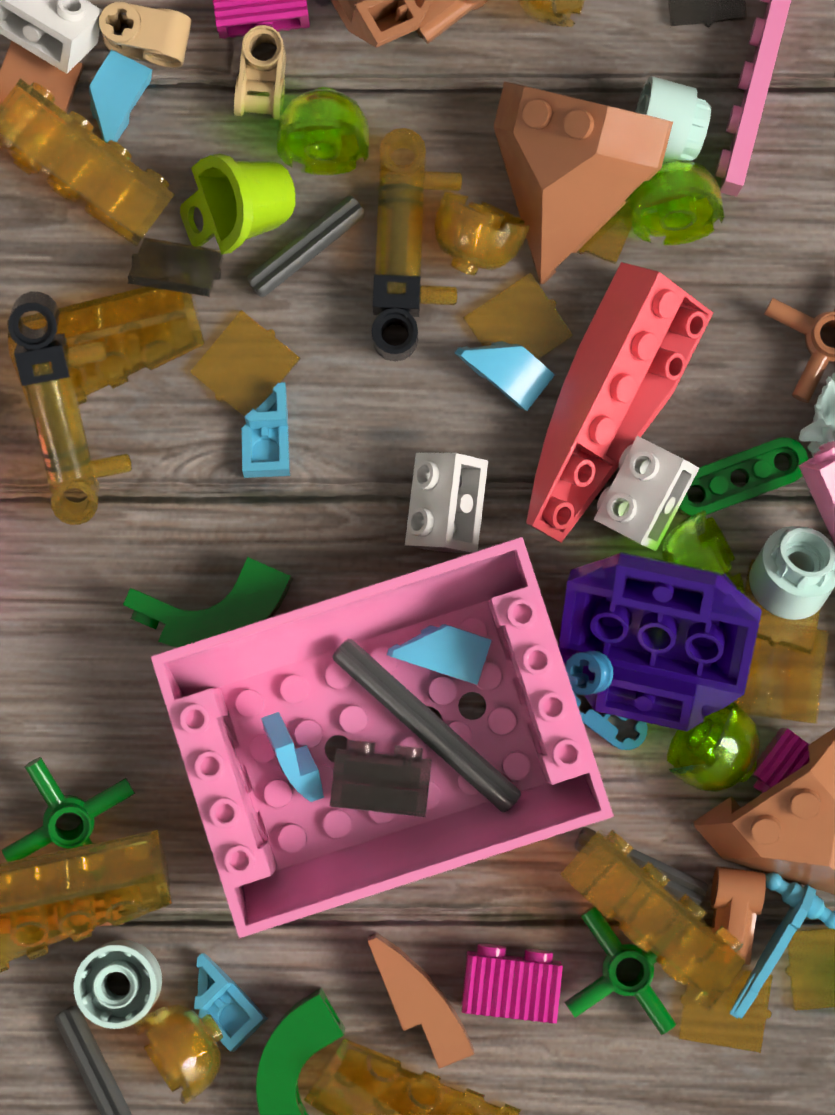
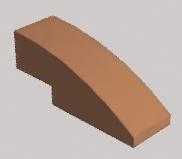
(421, 1002)

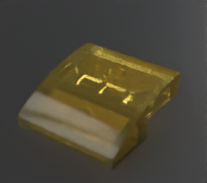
(785, 681)

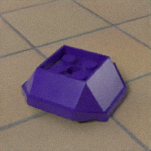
(671, 632)

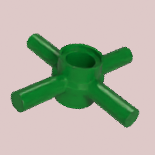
(59, 805)
(609, 983)

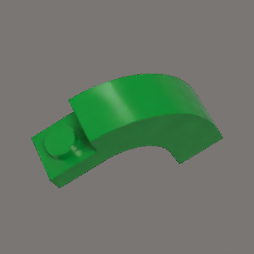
(252, 600)
(296, 1037)

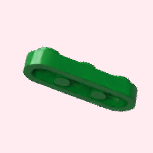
(760, 475)

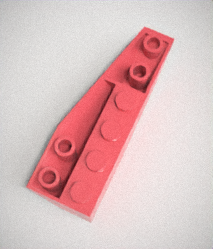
(613, 391)

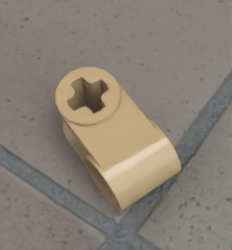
(152, 33)
(261, 83)

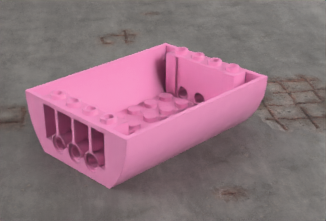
(303, 857)

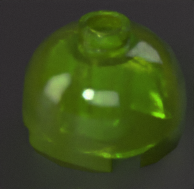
(323, 132)
(677, 203)
(701, 545)
(716, 751)

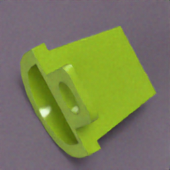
(237, 200)

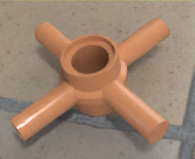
(820, 353)

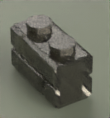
(381, 779)

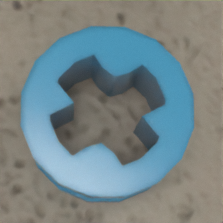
(598, 664)

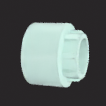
(677, 104)
(794, 572)
(99, 1002)

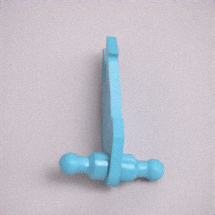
(802, 904)

